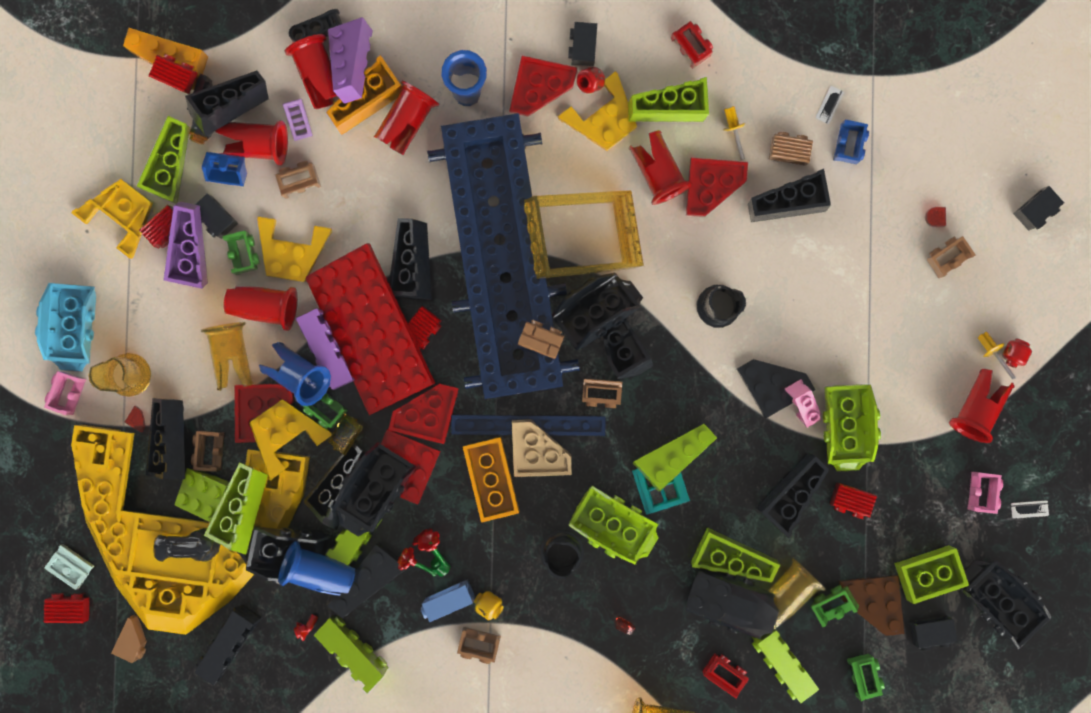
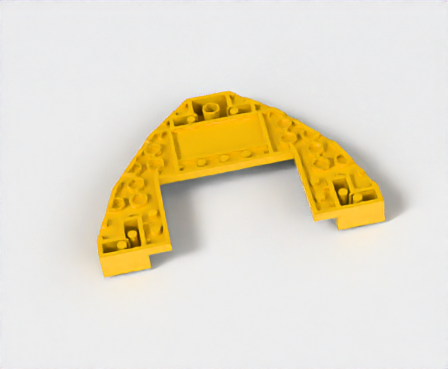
(178, 591)

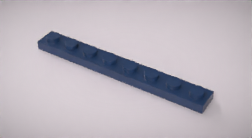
(550, 424)

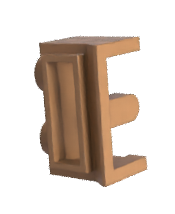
(299, 186)
(965, 253)
(601, 384)
(197, 458)
(483, 656)

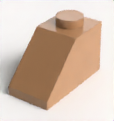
(131, 641)

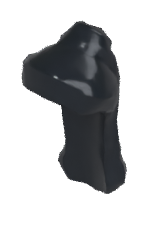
(191, 546)

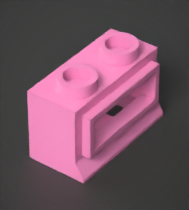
(58, 382)
(806, 403)
(994, 488)

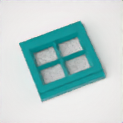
(652, 500)

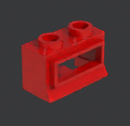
(687, 48)
(738, 671)

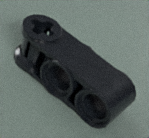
(324, 20)

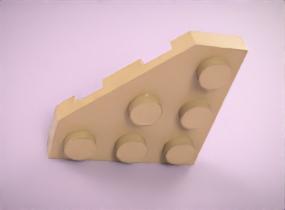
(537, 452)

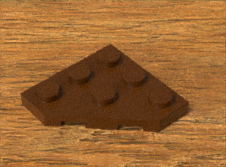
(878, 602)

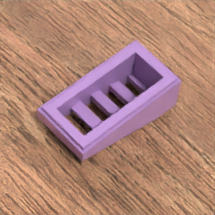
(299, 102)

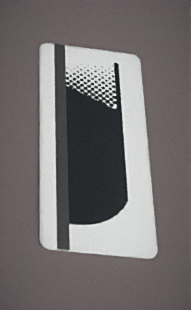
(829, 104)
(1029, 509)

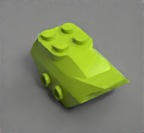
(851, 426)
(614, 526)

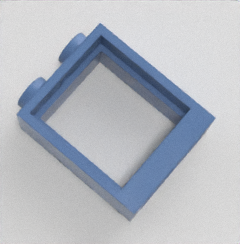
(447, 601)

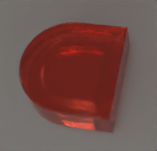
(936, 217)
(624, 626)

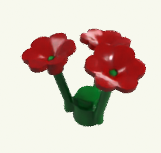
(426, 541)

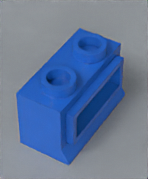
(862, 136)
(222, 172)

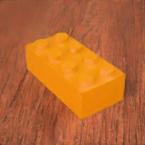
(491, 479)

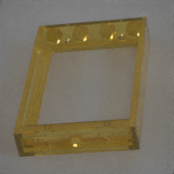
(625, 223)

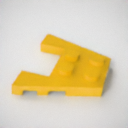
(607, 124)
(123, 206)
(289, 259)
(277, 428)

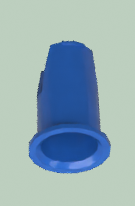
(463, 63)
(299, 376)
(315, 571)

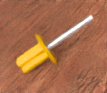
(733, 124)
(992, 348)

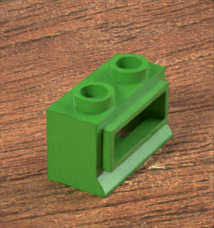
(234, 255)
(323, 419)
(836, 612)
(858, 677)

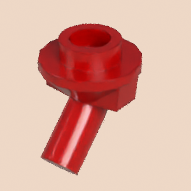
(302, 630)

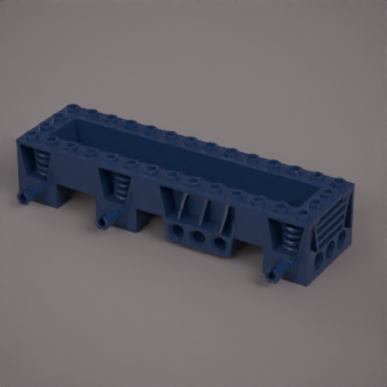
(485, 261)

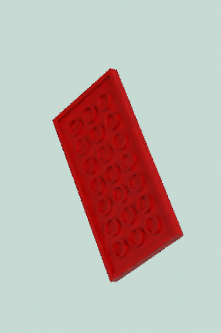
(370, 329)

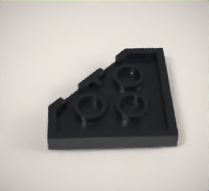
(768, 384)

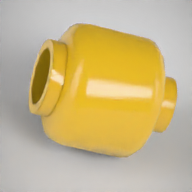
(488, 605)

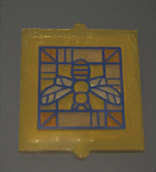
(345, 434)

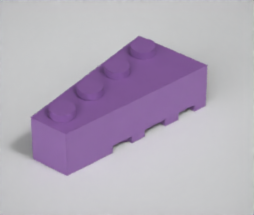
(348, 58)
(186, 247)
(324, 347)

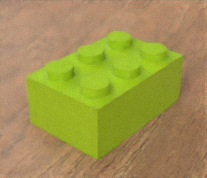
(201, 493)
(931, 574)

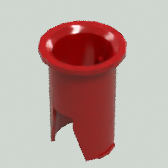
(314, 69)
(405, 118)
(257, 140)
(662, 173)
(263, 305)
(978, 412)

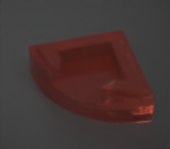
(136, 419)

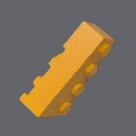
(149, 46)
(378, 91)

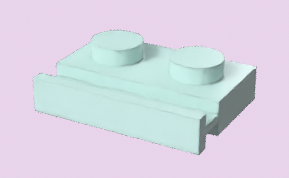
(69, 567)

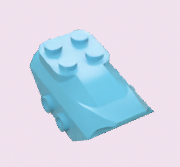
(66, 325)

